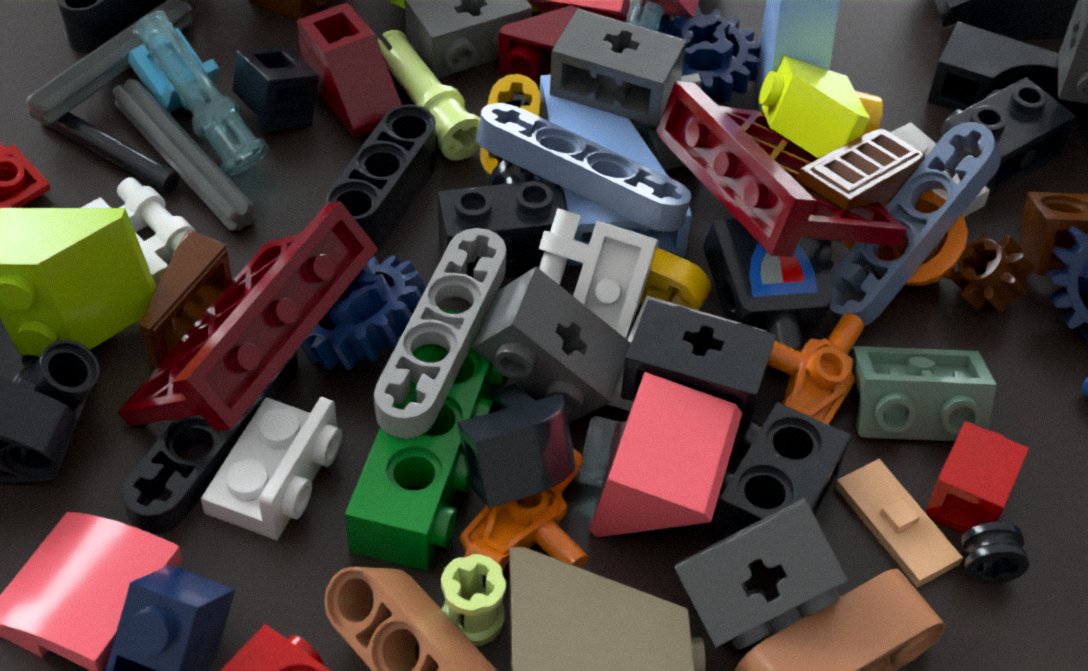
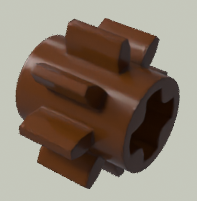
(992, 272)

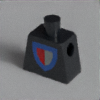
(766, 289)

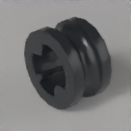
(994, 553)

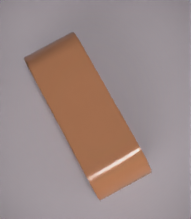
(399, 617)
(865, 630)

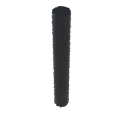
(117, 152)

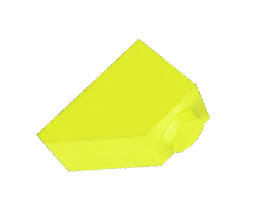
(812, 106)

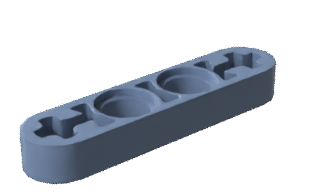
(583, 167)
(924, 229)

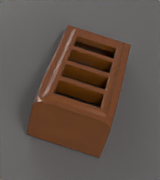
(862, 170)
(187, 289)

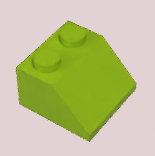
(70, 276)

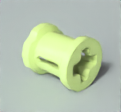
(465, 595)

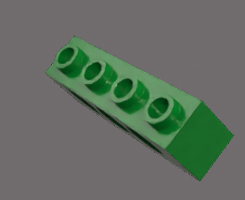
(408, 524)

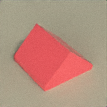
(667, 460)

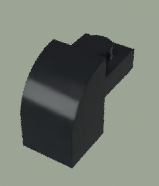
(517, 447)

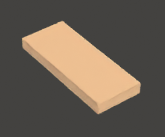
(898, 523)

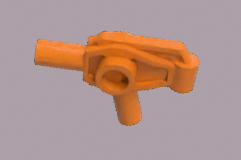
(820, 371)
(523, 525)

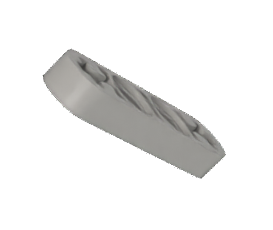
(440, 328)

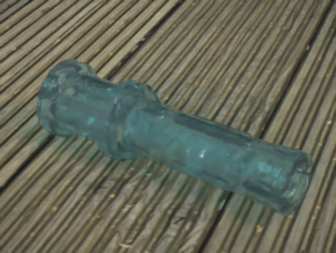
(214, 114)

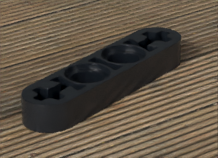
(188, 477)

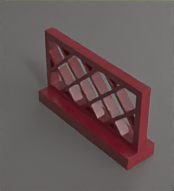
(756, 176)
(254, 325)

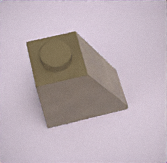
(590, 623)

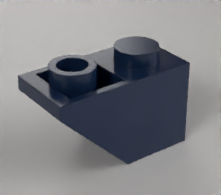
(170, 622)

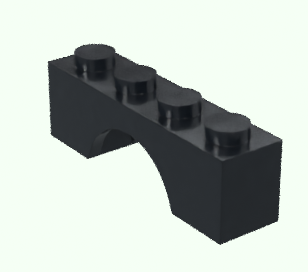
(983, 61)

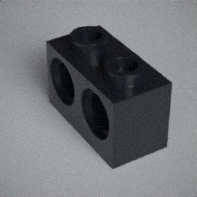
(772, 479)

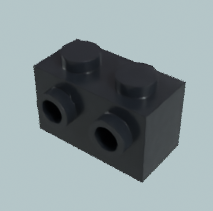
(1025, 125)

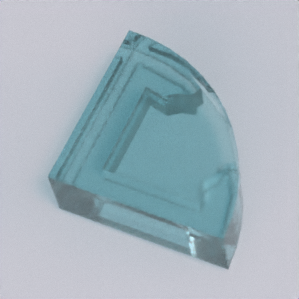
(599, 449)

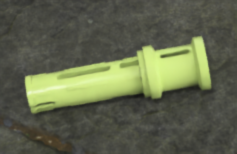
(454, 125)

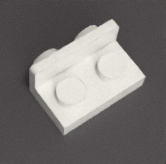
(274, 467)

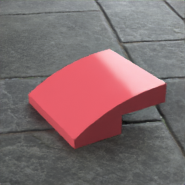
(77, 585)

